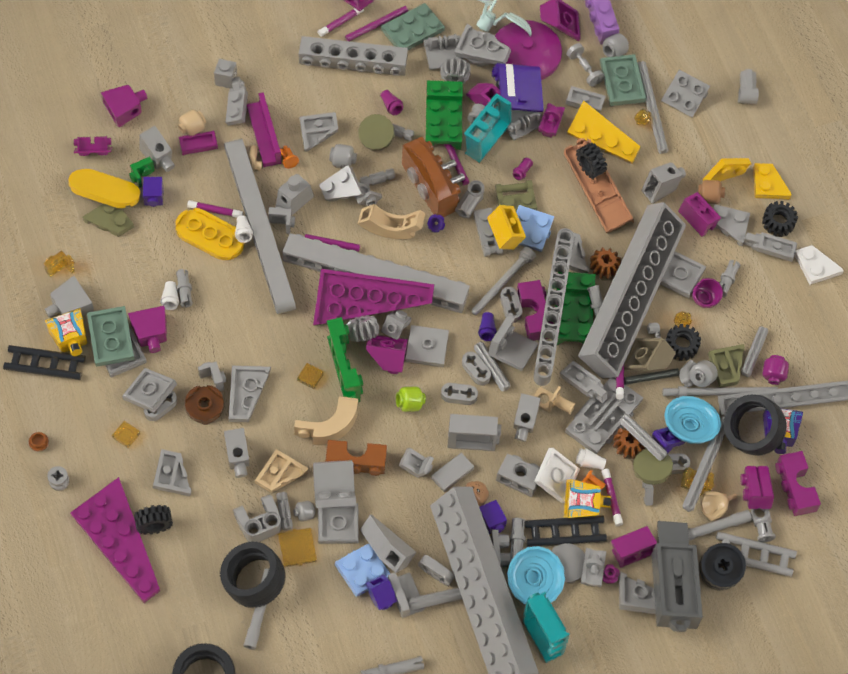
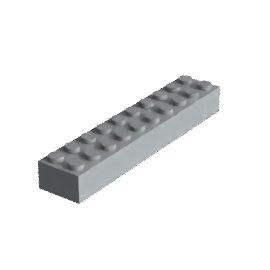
(632, 291)
(482, 583)

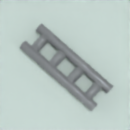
(765, 549)

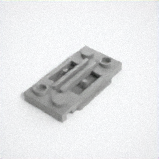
(599, 421)

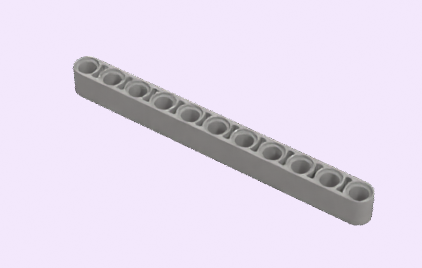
(260, 225)

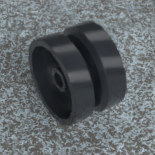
(716, 577)

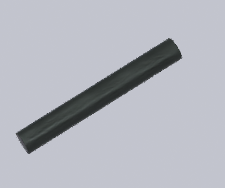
(651, 376)

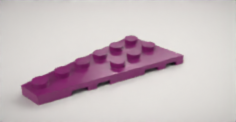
(362, 295)
(113, 530)

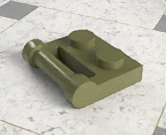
(525, 199)

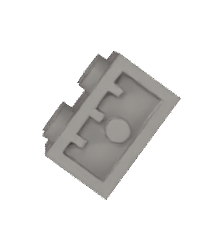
(511, 346)
(334, 484)

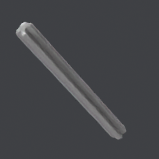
(652, 108)
(703, 470)

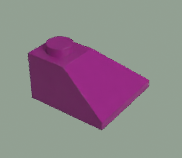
(561, 17)
(388, 352)

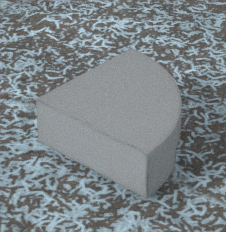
(648, 499)

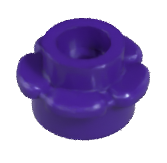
(431, 223)

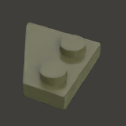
(109, 219)
(728, 364)

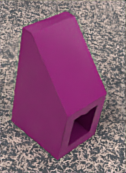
(482, 93)

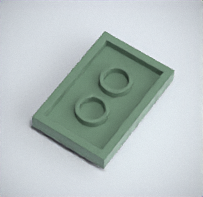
(413, 27)
(622, 80)
(110, 336)

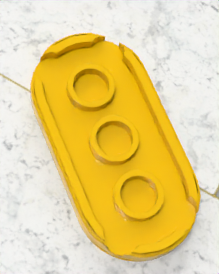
(104, 188)
(208, 234)

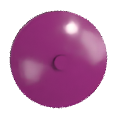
(539, 49)

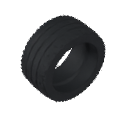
(736, 412)
(238, 559)
(202, 652)

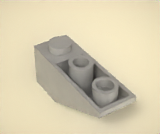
(387, 545)

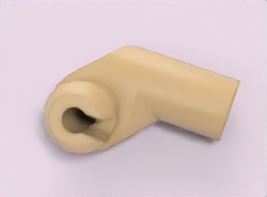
(252, 155)

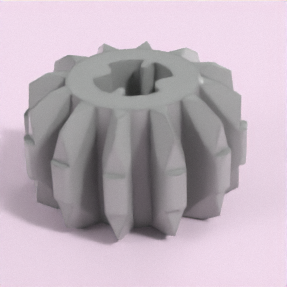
(455, 70)
(363, 328)

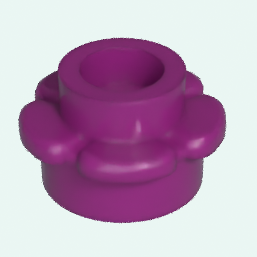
(609, 579)

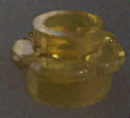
(642, 117)
(682, 318)

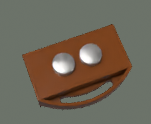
(431, 176)

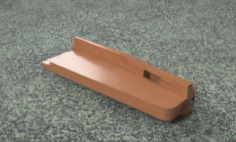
(600, 192)

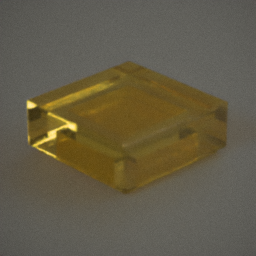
(310, 376)
(126, 434)

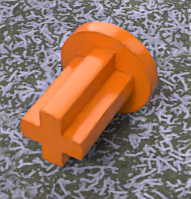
(289, 159)
(591, 479)

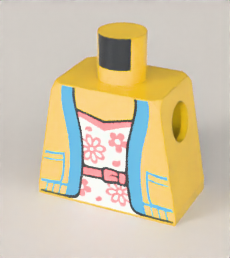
(68, 332)
(583, 499)

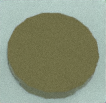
(376, 132)
(650, 469)

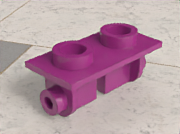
(100, 145)

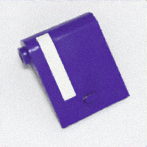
(520, 86)

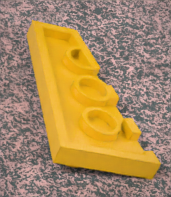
(603, 133)

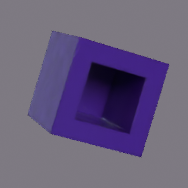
(153, 191)
(493, 516)
(381, 592)

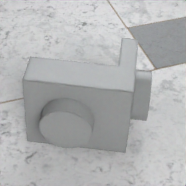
(369, 196)
(282, 216)
(395, 323)
(212, 369)
(416, 463)

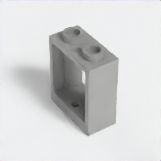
(473, 432)

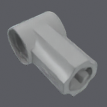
(748, 92)
(470, 200)

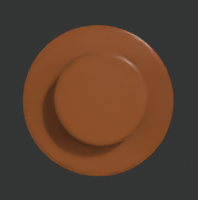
(38, 441)

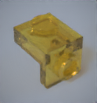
(57, 262)
(688, 477)

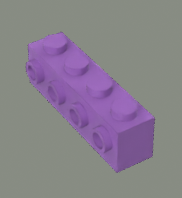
(603, 18)

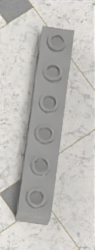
(361, 51)

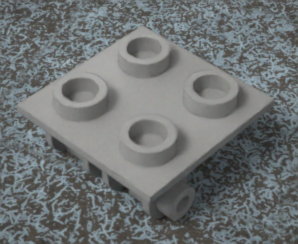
(440, 49)
(685, 93)
(523, 123)

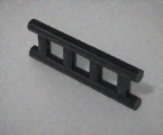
(52, 370)
(576, 538)

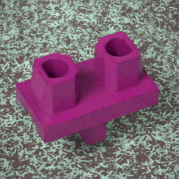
(551, 120)

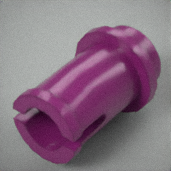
(520, 172)

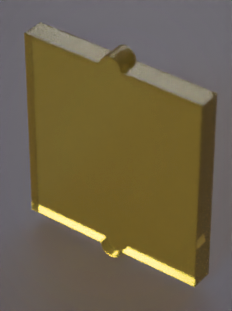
(297, 547)

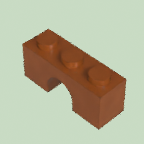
(371, 462)

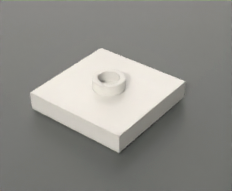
(554, 473)

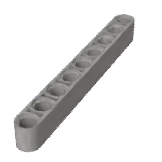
(553, 313)

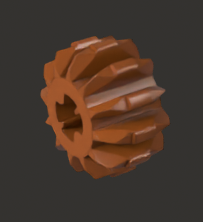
(598, 261)
(625, 447)

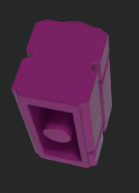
(758, 487)

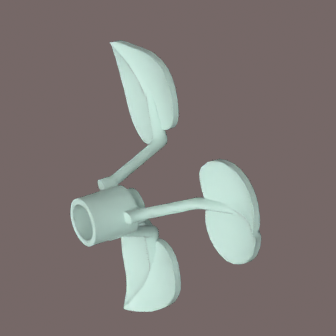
(488, 18)

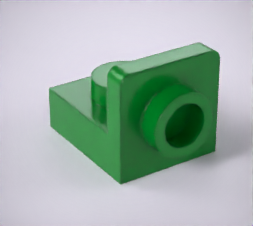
(141, 169)

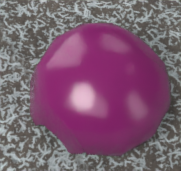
(707, 293)

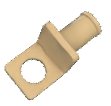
(555, 400)

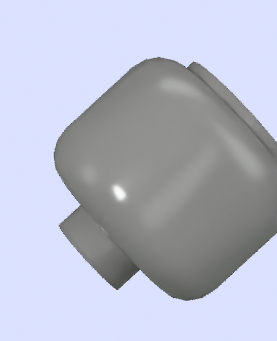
(304, 510)

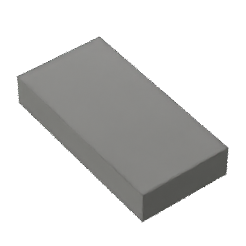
(452, 472)

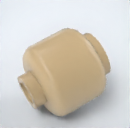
(192, 122)

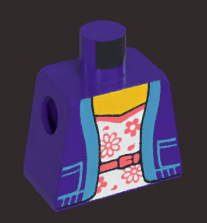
(793, 421)

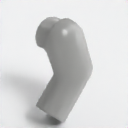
(684, 373)

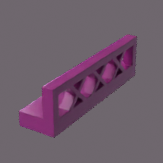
(264, 132)

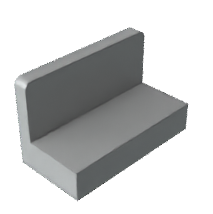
(404, 589)

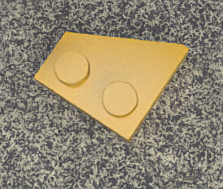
(728, 168)
(769, 183)

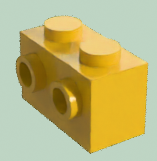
(506, 227)

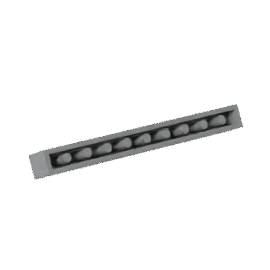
(319, 255)

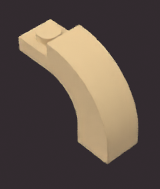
(390, 225)
(333, 428)

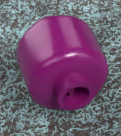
(775, 369)

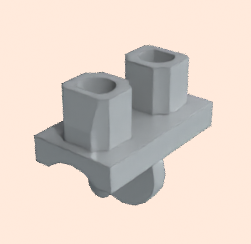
(501, 541)
(593, 567)

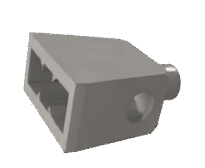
(154, 145)
(662, 181)
(294, 193)
(68, 298)
(527, 408)
(236, 445)

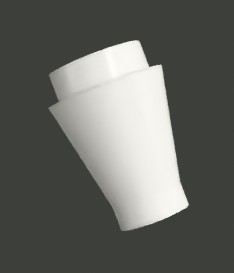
(243, 230)
(170, 296)
(590, 460)

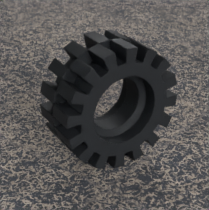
(591, 160)
(776, 227)
(689, 334)
(153, 519)

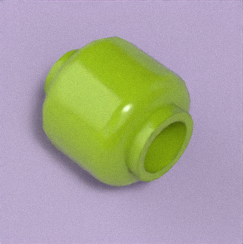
(410, 399)

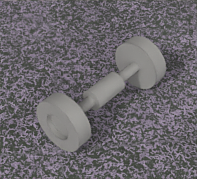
(575, 52)

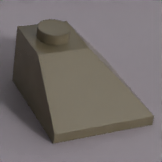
(649, 354)

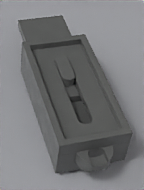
(676, 578)

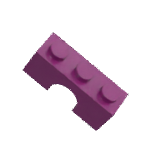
(533, 296)
(800, 499)

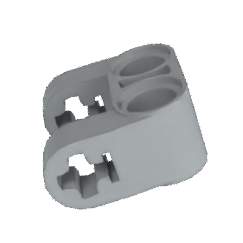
(259, 522)

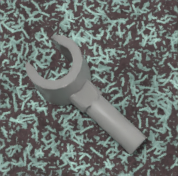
(654, 328)

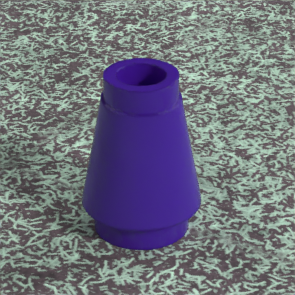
(487, 327)

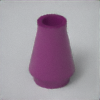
(392, 103)

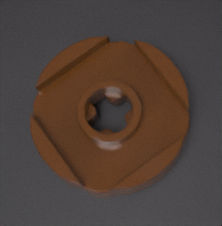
(207, 414)

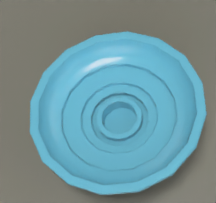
(692, 419)
(535, 572)

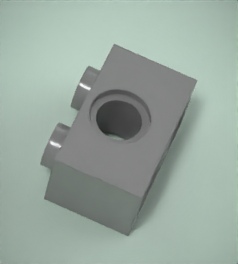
(508, 476)

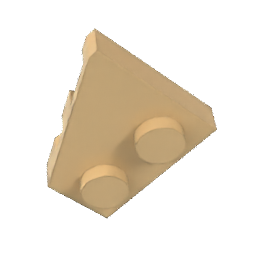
(279, 472)

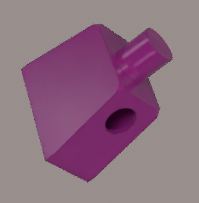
(123, 103)
(150, 327)

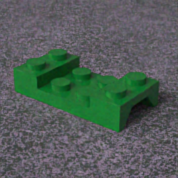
(444, 113)
(576, 311)
(349, 380)

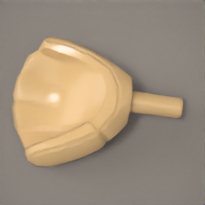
(715, 504)

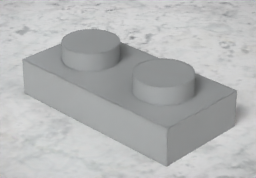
(577, 96)

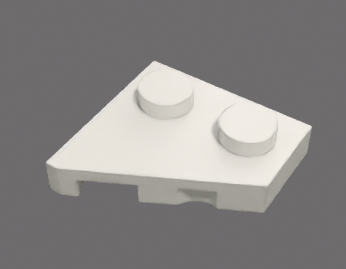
(816, 265)

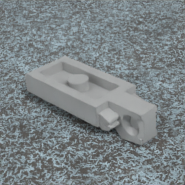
(236, 103)
(771, 245)
(584, 381)

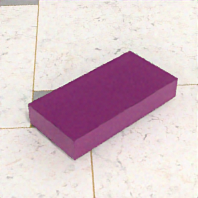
(198, 143)

